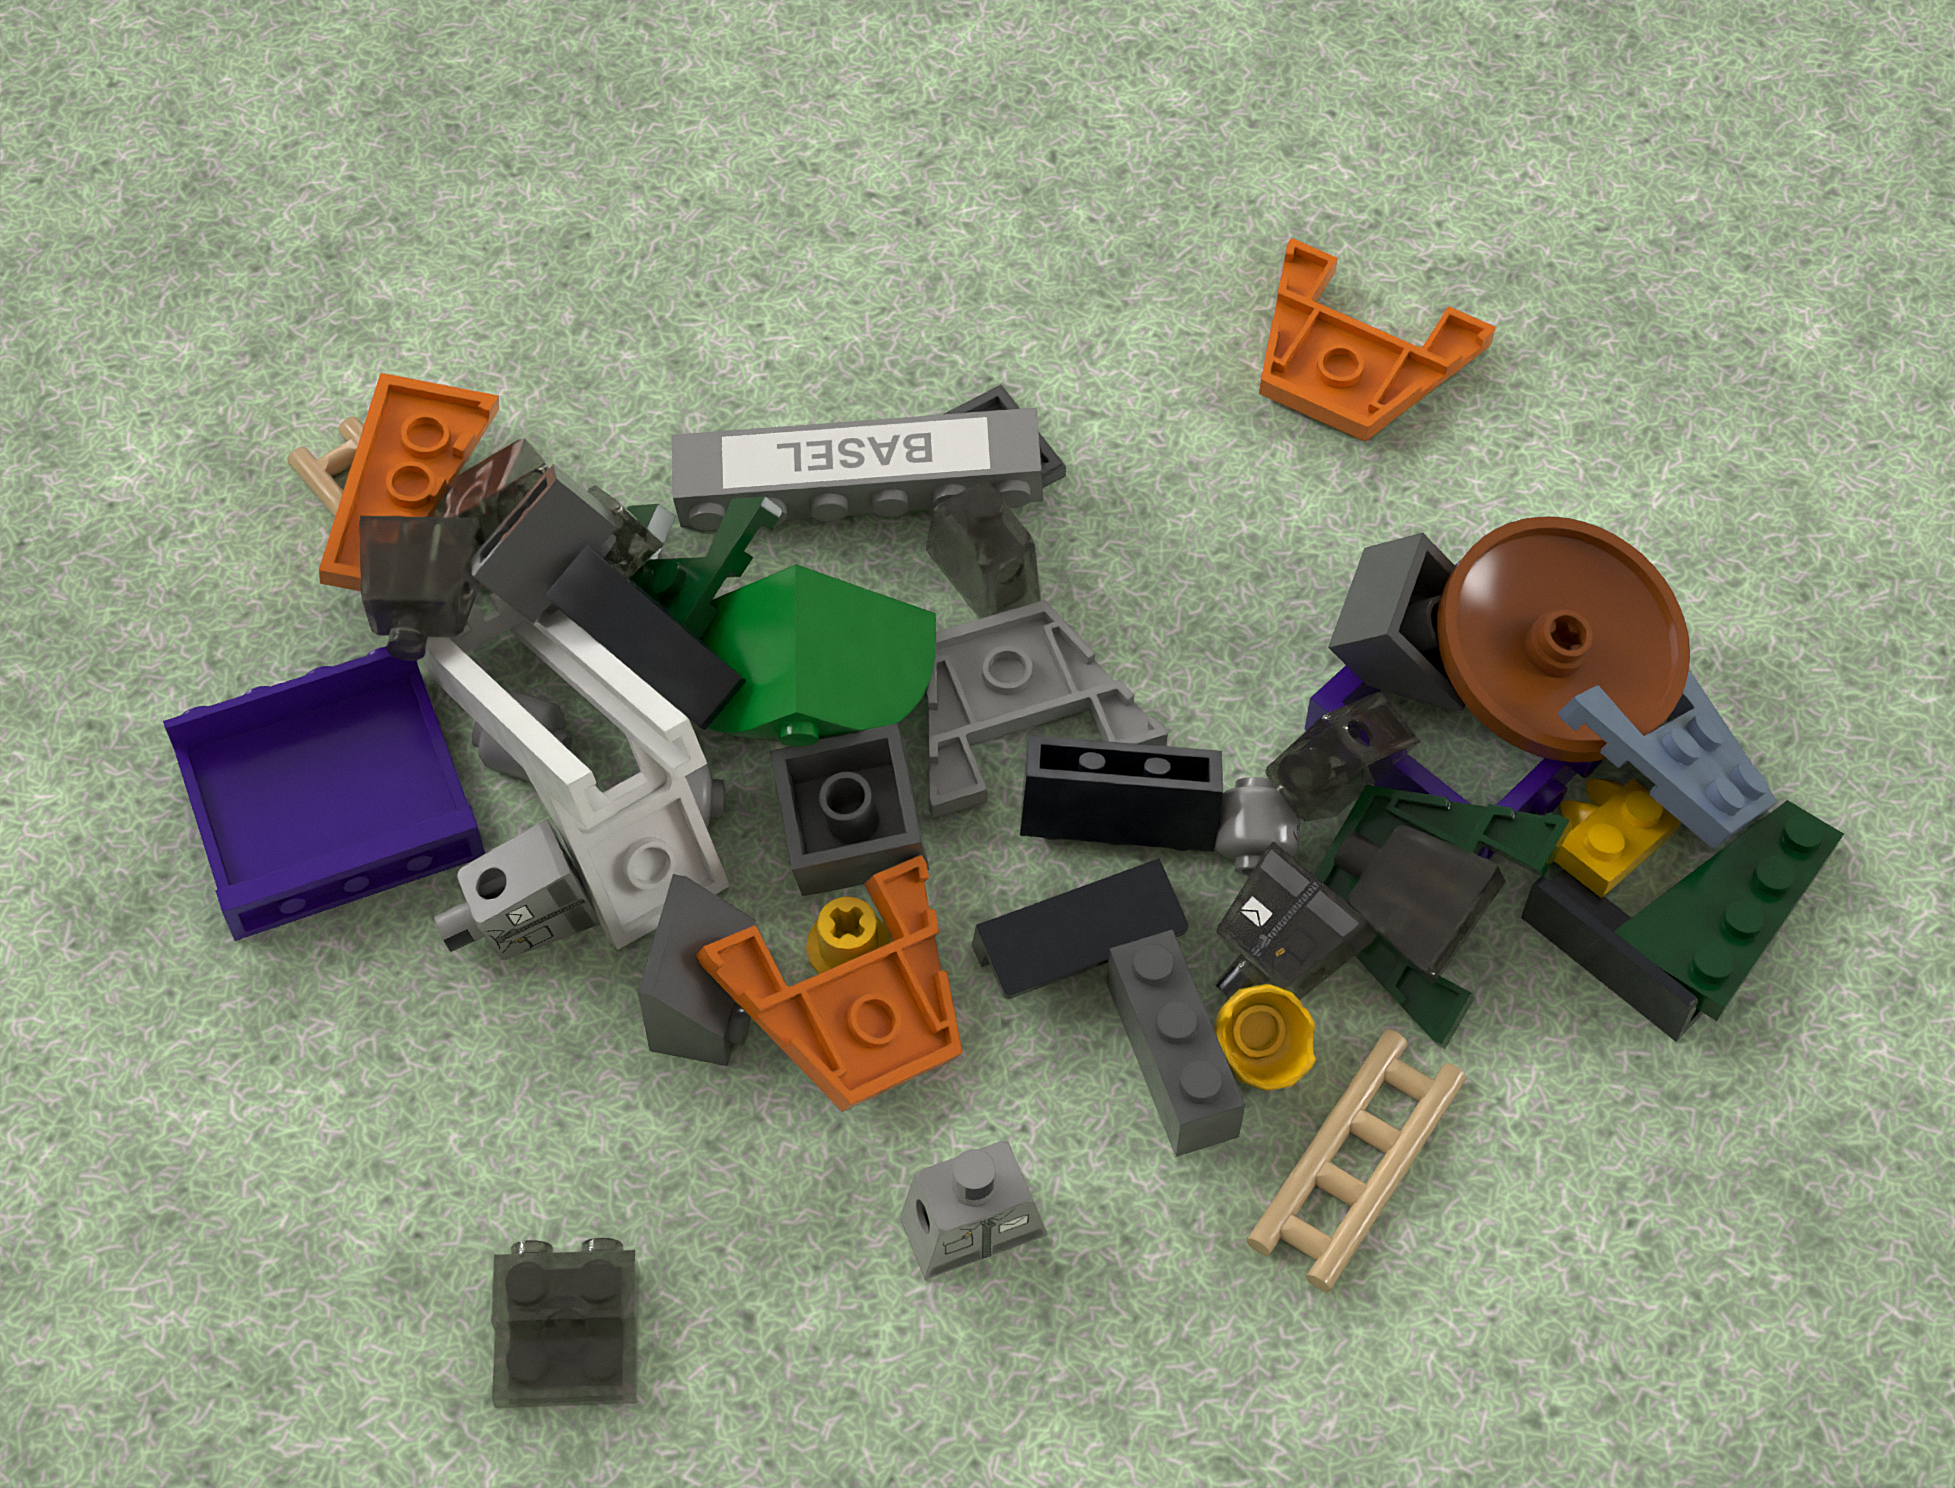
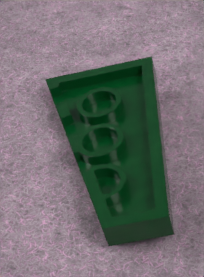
(1733, 905)

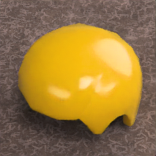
(1266, 1037)

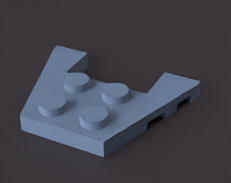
(1692, 760)

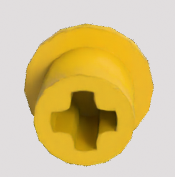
(844, 932)

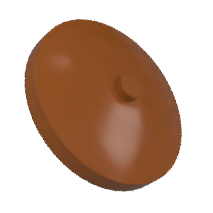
(1551, 614)

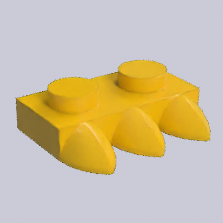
(1612, 833)

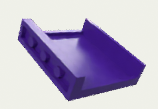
(322, 791)

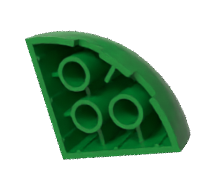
(819, 657)

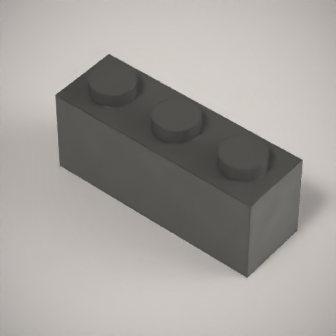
(1174, 1043)

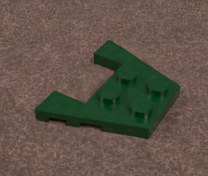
(691, 583)
(1517, 836)

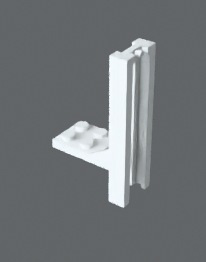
(618, 839)

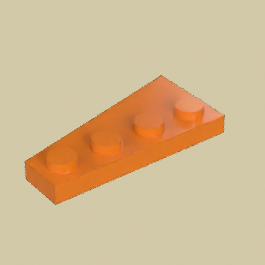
(403, 462)

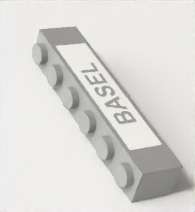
(857, 465)

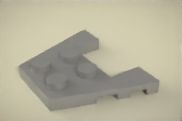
(1011, 677)

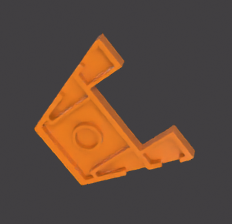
(1346, 368)
(863, 1020)

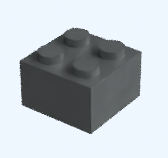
(847, 808)

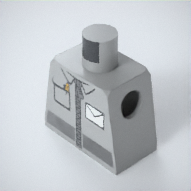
(519, 896)
(973, 1210)

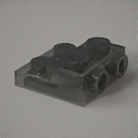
(565, 1325)

